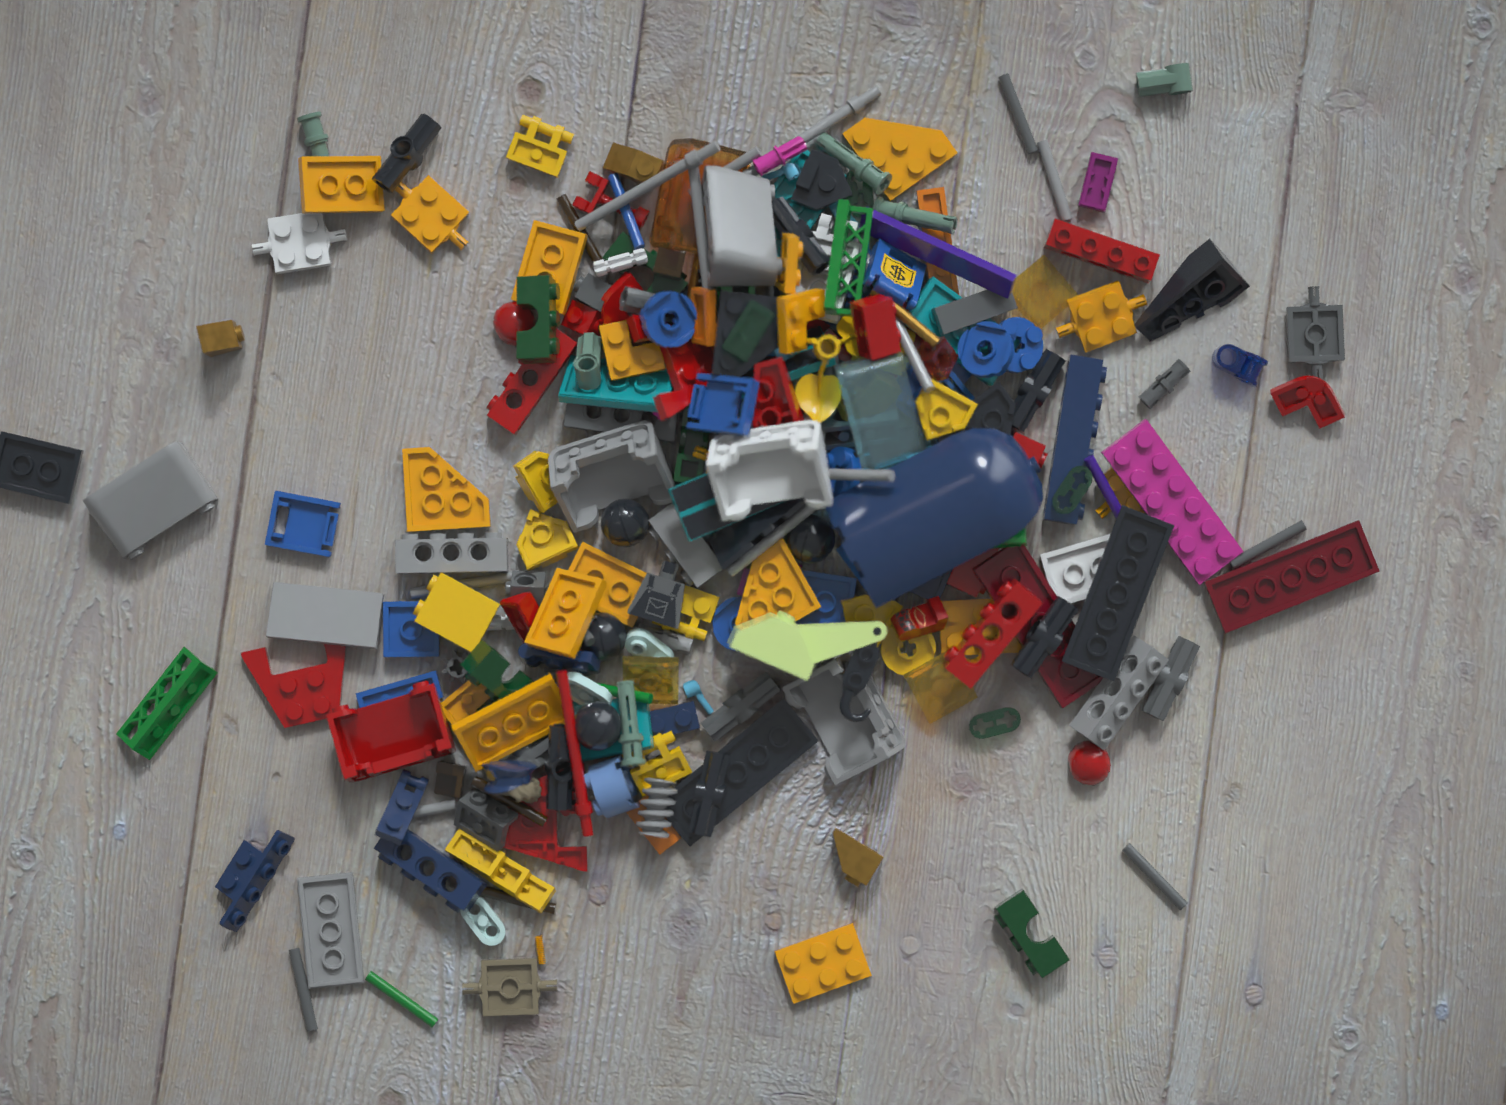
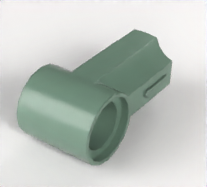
(1172, 80)
(588, 361)

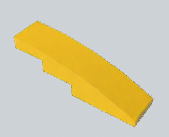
(500, 871)

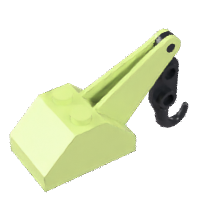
(798, 646)

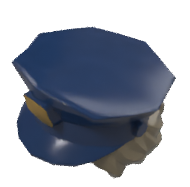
(513, 780)

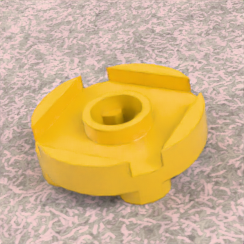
(900, 662)

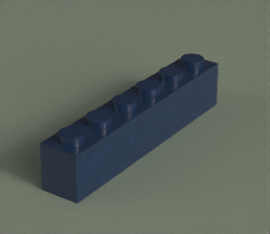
(1074, 432)

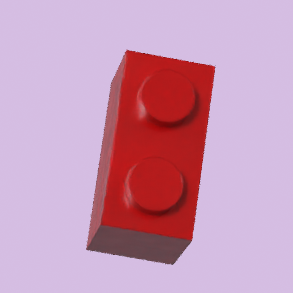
(875, 326)

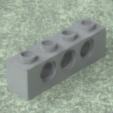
(407, 561)
(1116, 699)

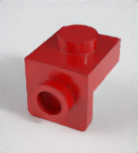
(582, 319)

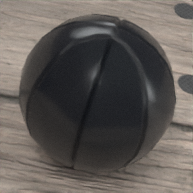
(624, 523)
(811, 540)
(609, 636)
(597, 726)

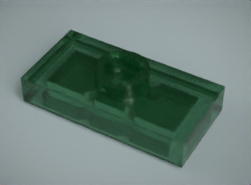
(748, 331)

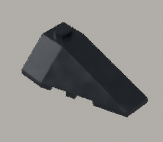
(1197, 285)
(737, 538)

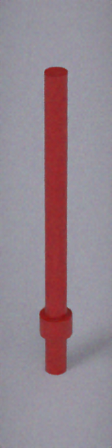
(583, 806)

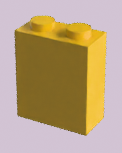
(456, 611)

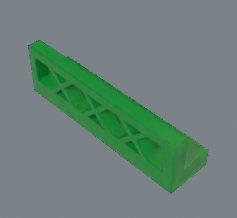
(838, 254)
(169, 706)

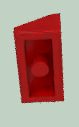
(521, 612)

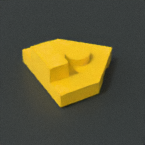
(943, 411)
(535, 480)
(544, 540)
(862, 609)

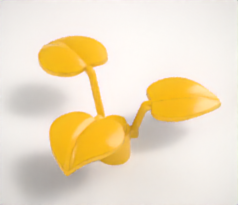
(821, 394)

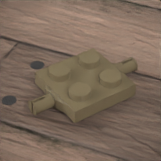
(509, 987)

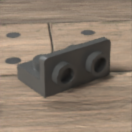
(484, 818)

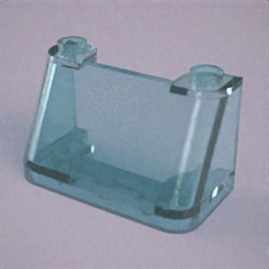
(881, 410)

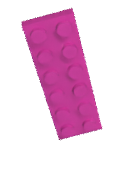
(1171, 496)

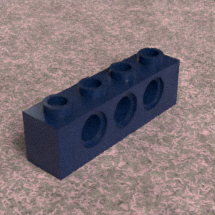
(468, 885)

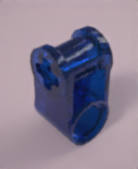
(1241, 364)

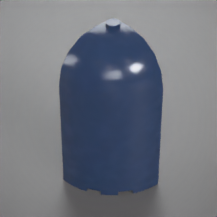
(937, 511)

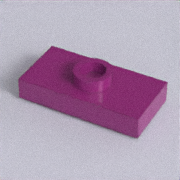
(1097, 182)

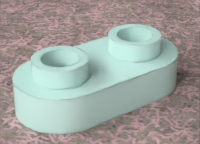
(649, 644)
(586, 691)
(484, 919)

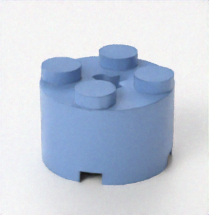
(612, 787)

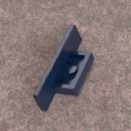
(249, 875)

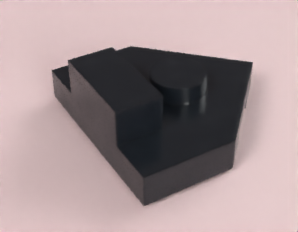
(820, 182)

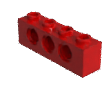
(1101, 251)
(531, 395)
(971, 670)

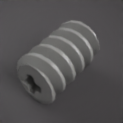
(657, 807)

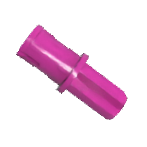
(779, 155)

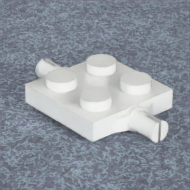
(299, 242)

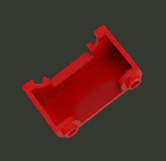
(390, 734)

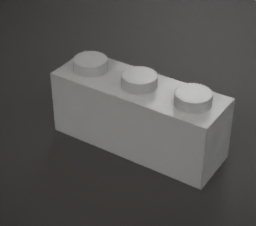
(694, 556)

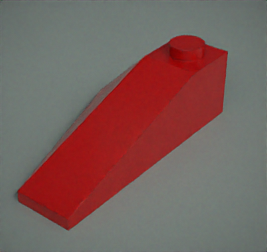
(776, 397)

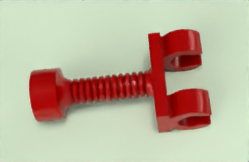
(640, 214)

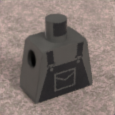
(660, 597)

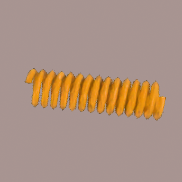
(540, 949)

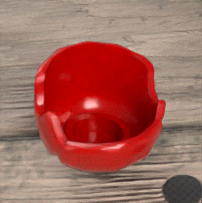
(510, 319)
(1089, 763)

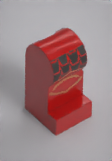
(920, 620)

